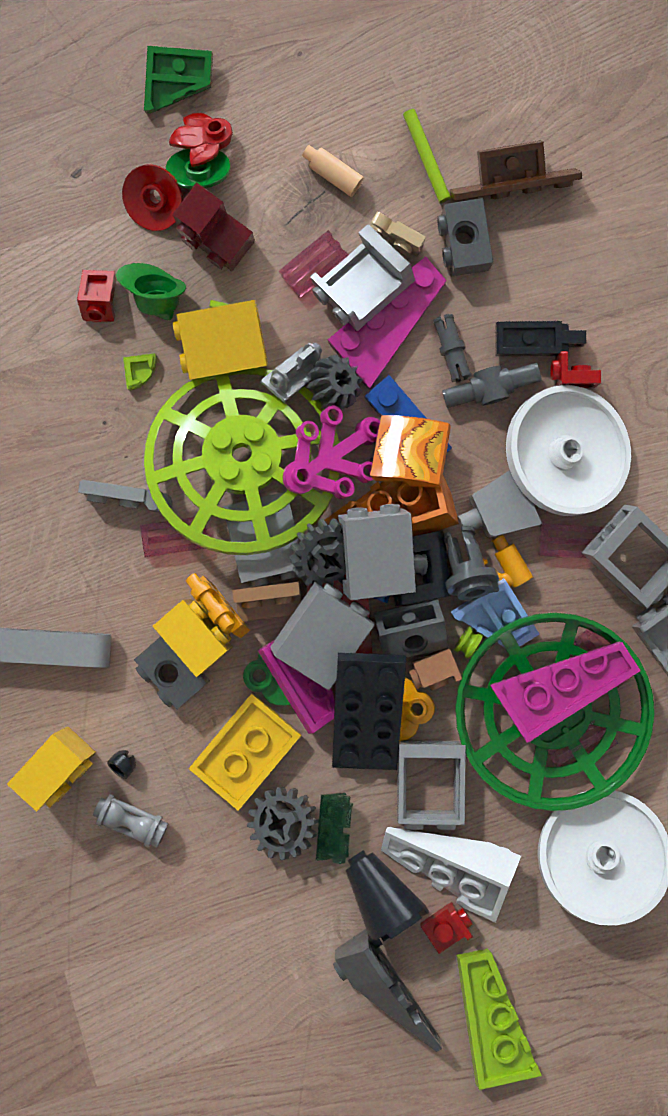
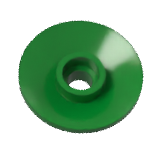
(206, 175)

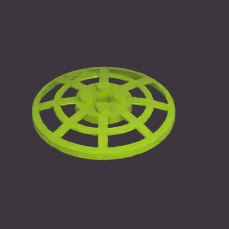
(228, 473)

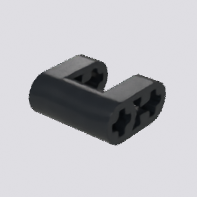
(437, 571)

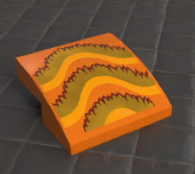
(410, 450)

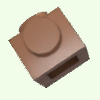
(434, 670)

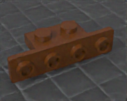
(514, 169)

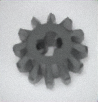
(334, 382)

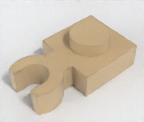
(403, 237)

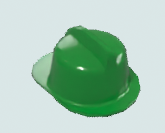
(152, 289)

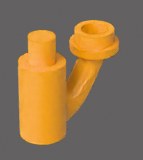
(511, 562)

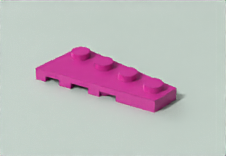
(381, 337)
(560, 689)

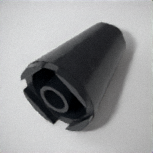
(382, 898)

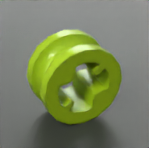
(468, 642)

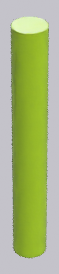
(426, 156)

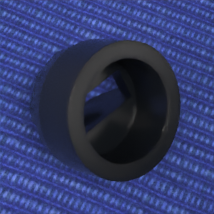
(121, 764)

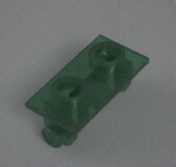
(333, 817)

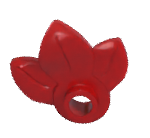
(202, 136)

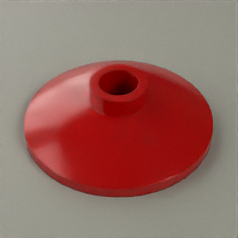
(140, 198)

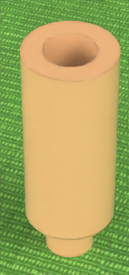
(333, 170)

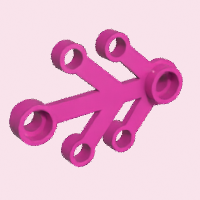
(329, 456)

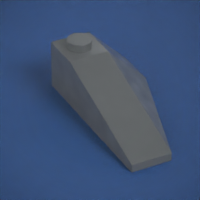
(379, 982)

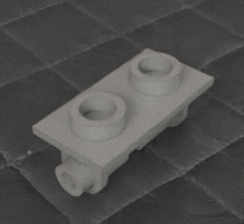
(292, 373)

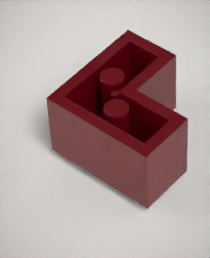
(207, 225)

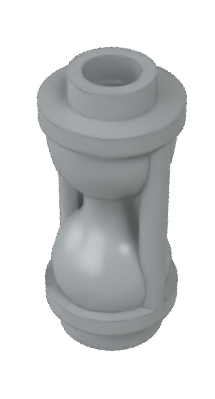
(142, 825)

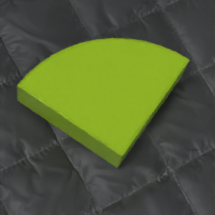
(139, 370)

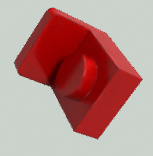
(97, 295)
(578, 375)
(447, 927)

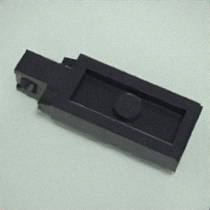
(536, 338)

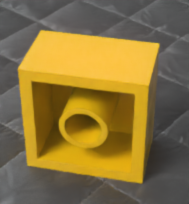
(193, 636)
(49, 770)

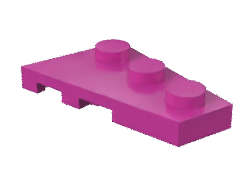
(308, 698)

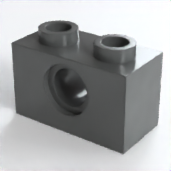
(466, 218)
(412, 629)
(170, 692)

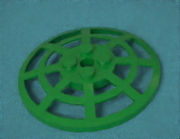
(562, 734)

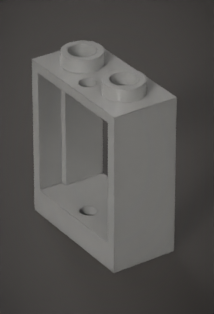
(611, 538)
(431, 749)

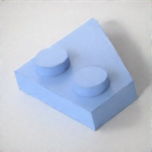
(495, 611)

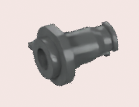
(471, 577)

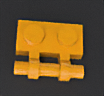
(219, 609)

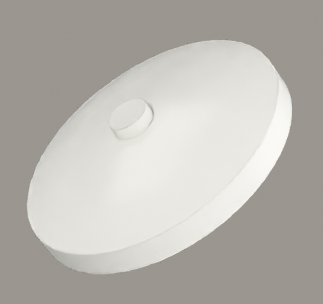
(568, 450)
(605, 860)

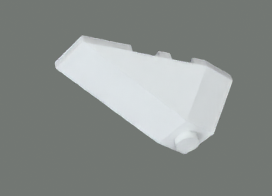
(467, 868)

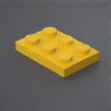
(245, 751)

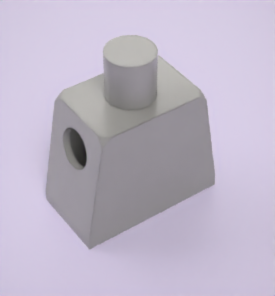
(500, 508)

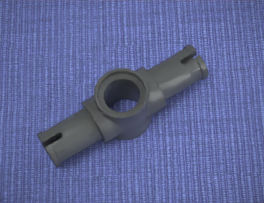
(491, 385)

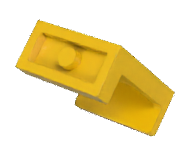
(220, 339)

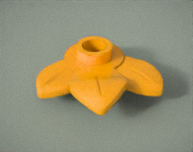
(410, 720)

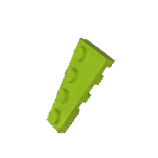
(495, 1036)

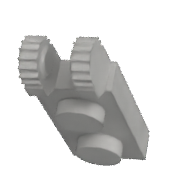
(127, 496)

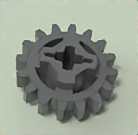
(322, 566)
(289, 834)

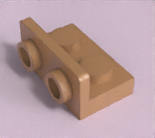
(267, 601)

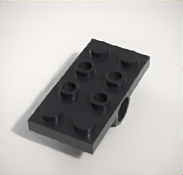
(368, 710)

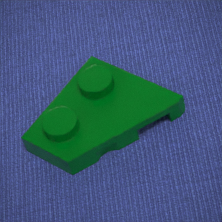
(175, 75)

